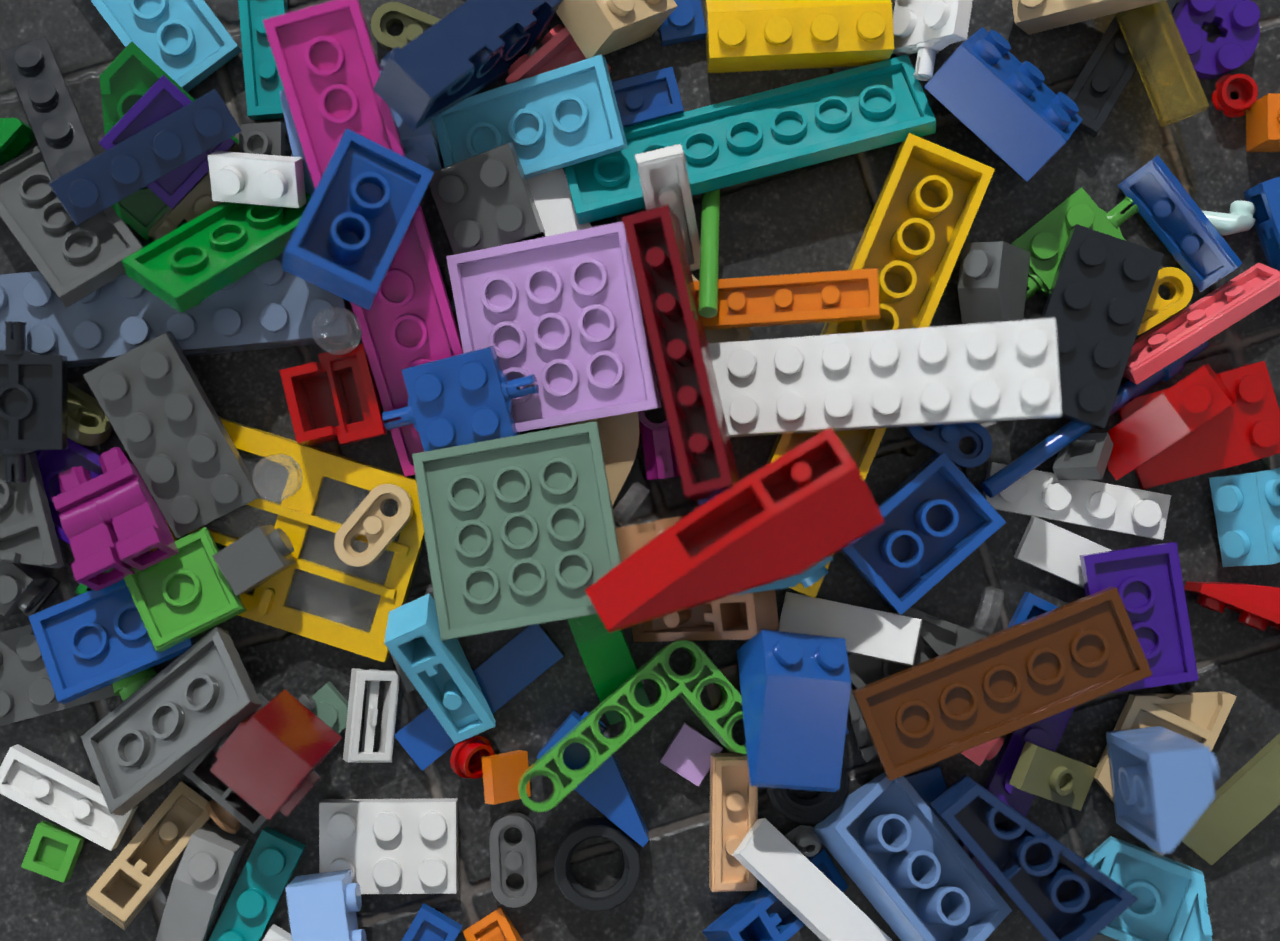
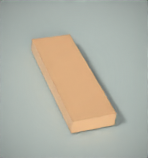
(731, 818)

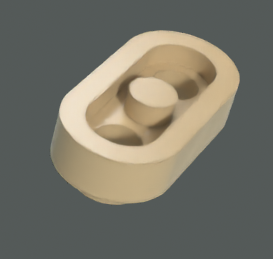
(373, 523)

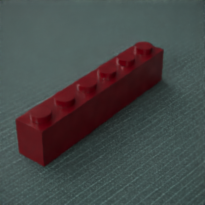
(681, 353)

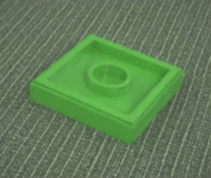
(184, 592)

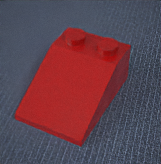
(1231, 438)

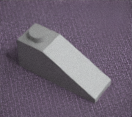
(201, 884)

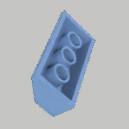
(910, 865)

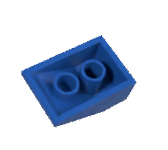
(356, 219)
(794, 709)

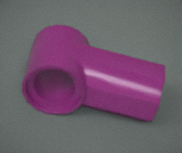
(658, 448)

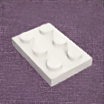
(392, 843)

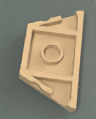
(1188, 714)

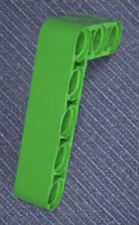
(636, 716)

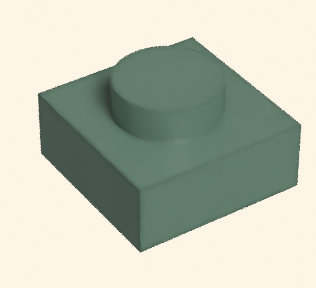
(331, 707)

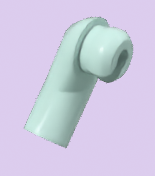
(1236, 221)

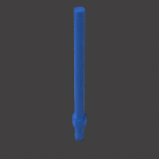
(1073, 429)

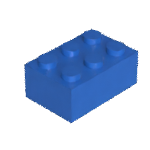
(1005, 102)
(928, 530)

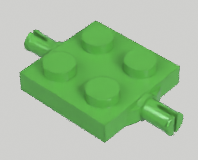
(1049, 235)

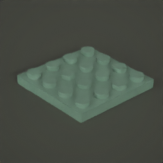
(516, 528)

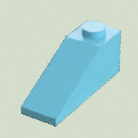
(437, 669)

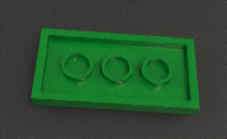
(212, 251)

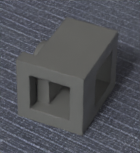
(24, 588)

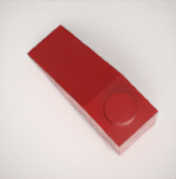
(1167, 420)

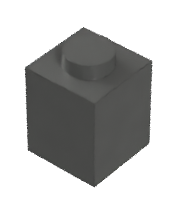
(255, 558)

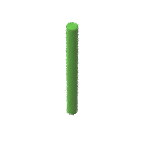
(709, 254)

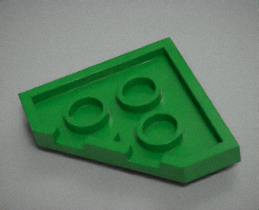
(121, 87)

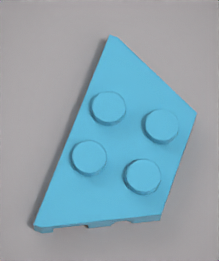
(1168, 895)

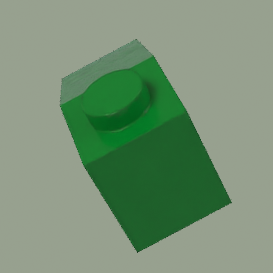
(606, 659)

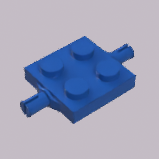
(460, 400)

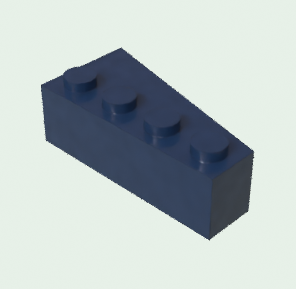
(460, 55)
(1041, 875)

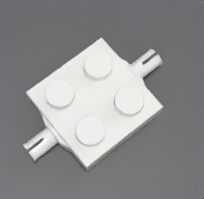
(928, 28)

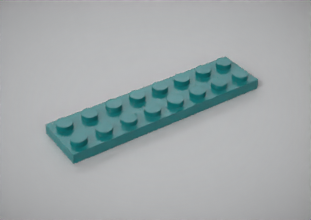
(762, 135)

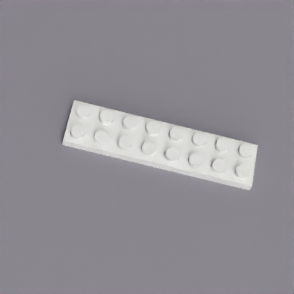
(889, 378)

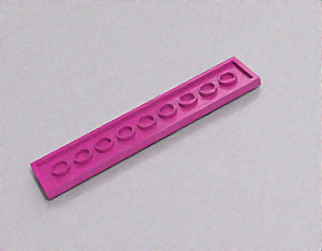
(329, 86)

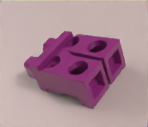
(111, 521)

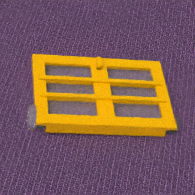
(320, 592)

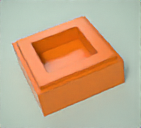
(502, 776)

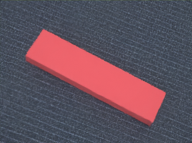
(1202, 321)

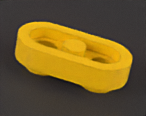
(1160, 309)

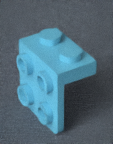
(1248, 517)

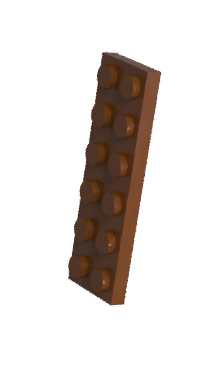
(1002, 683)

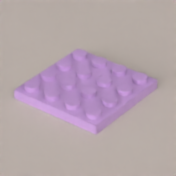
(563, 313)

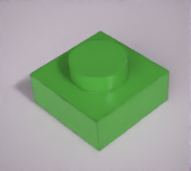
(53, 851)

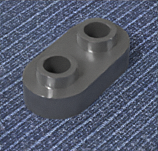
(513, 857)

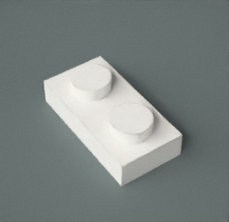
(257, 179)

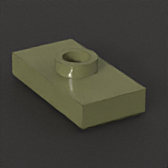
(1053, 776)

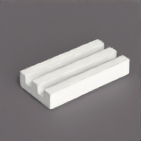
(354, 716)

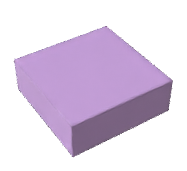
(690, 753)

